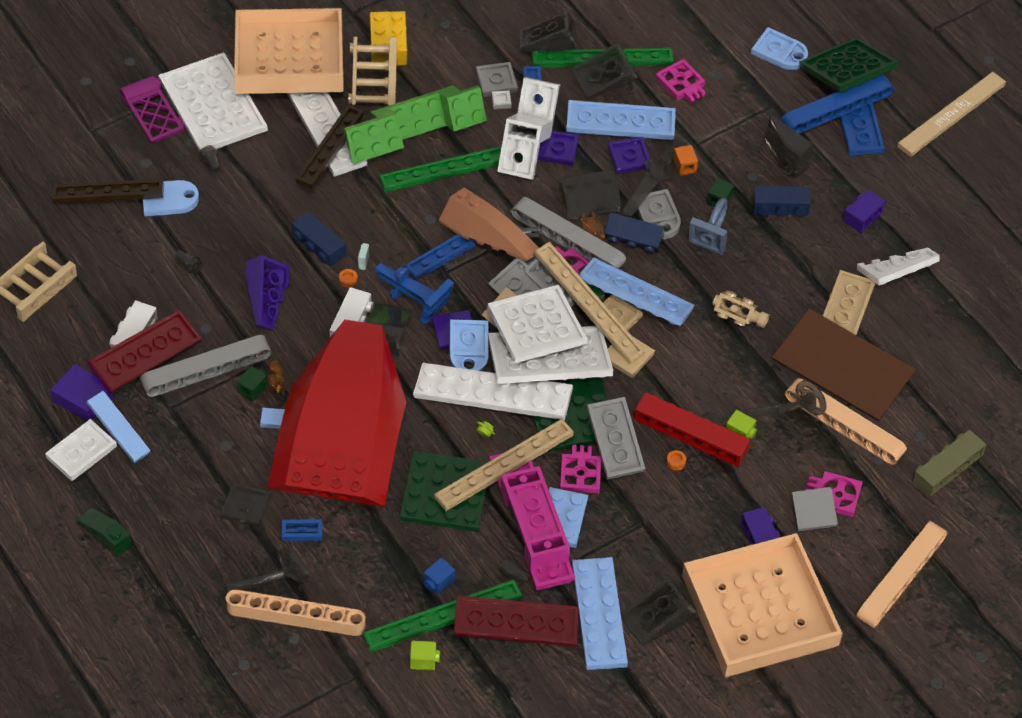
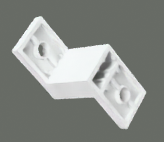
(528, 128)

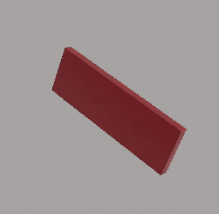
(144, 351)
(516, 621)

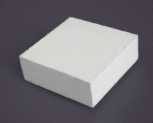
(501, 99)

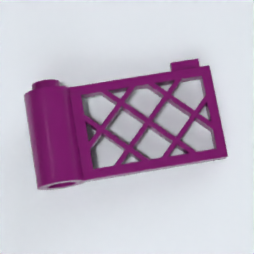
(141, 93)

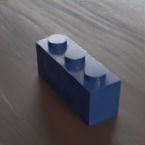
(781, 200)
(634, 232)
(318, 239)

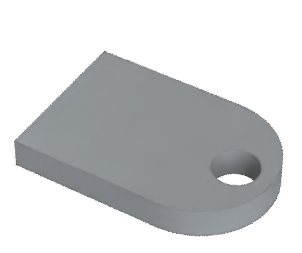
(660, 210)

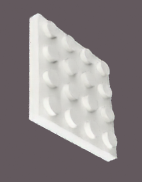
(537, 323)

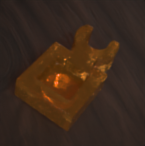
(593, 227)
(275, 378)

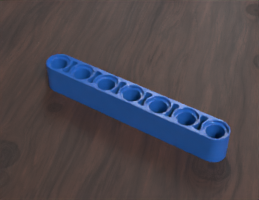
(838, 104)

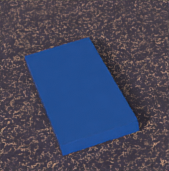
(862, 132)

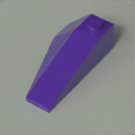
(266, 284)

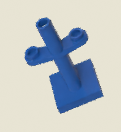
(431, 300)

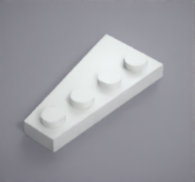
(898, 265)

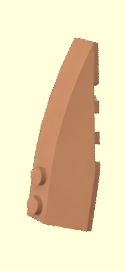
(479, 220)

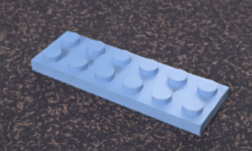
(621, 120)
(636, 291)
(599, 613)

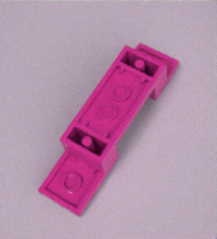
(539, 525)

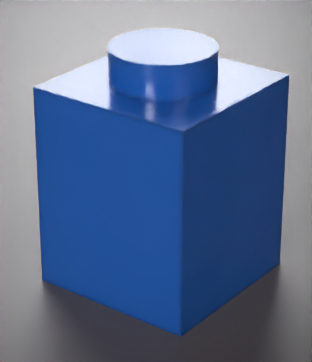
(439, 576)

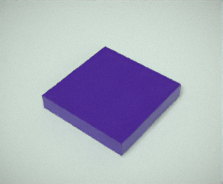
(559, 148)
(628, 155)
(442, 326)

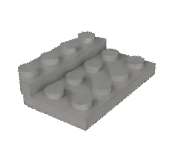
(526, 277)

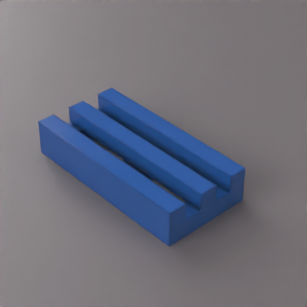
(302, 532)

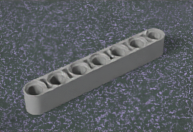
(566, 233)
(205, 365)

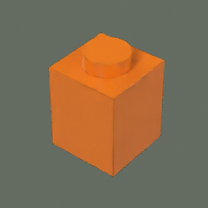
(685, 160)

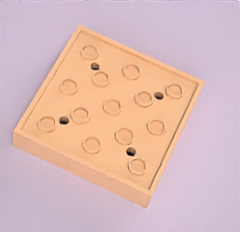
(288, 51)
(761, 605)

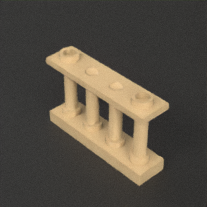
(388, 82)
(46, 291)

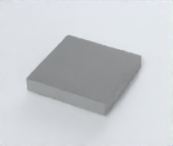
(496, 78)
(814, 509)

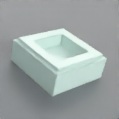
(363, 256)

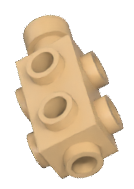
(736, 310)

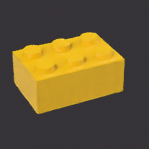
(386, 26)

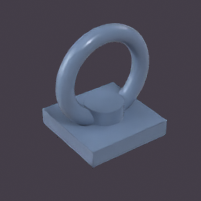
(710, 234)

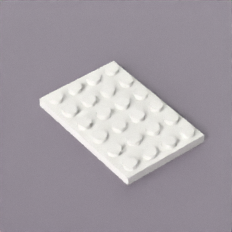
(208, 103)
(573, 363)

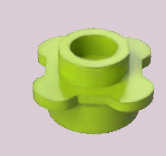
(485, 429)

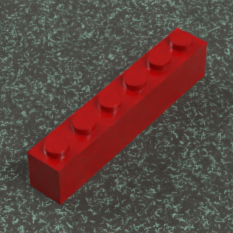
(692, 429)

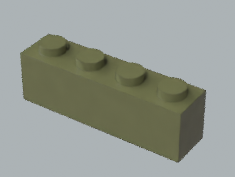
(949, 462)

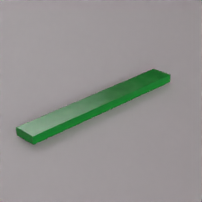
(572, 58)
(442, 169)
(432, 618)

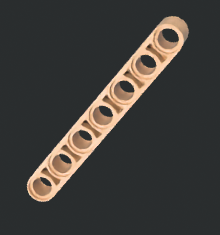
(855, 427)
(901, 574)
(288, 606)

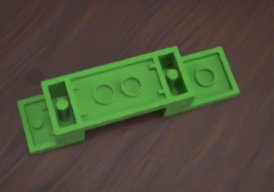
(413, 117)

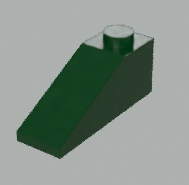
(106, 531)

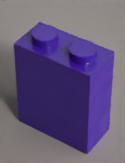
(76, 389)

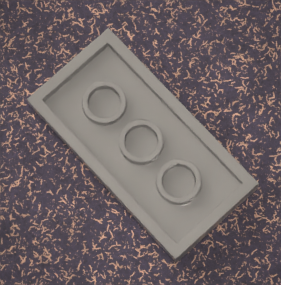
(615, 438)

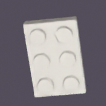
(81, 450)

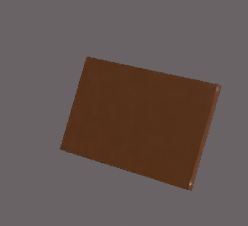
(844, 364)

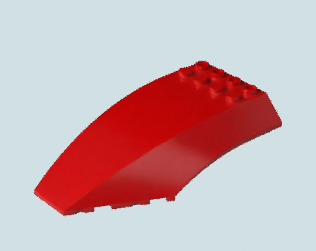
(342, 420)

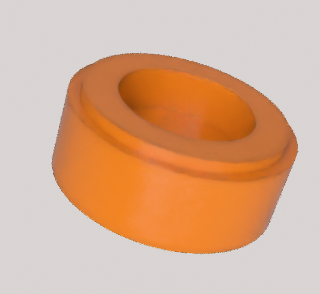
(348, 278)
(676, 460)

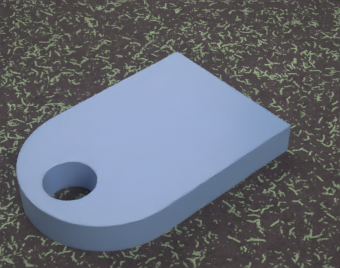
(779, 49)
(173, 199)
(469, 343)

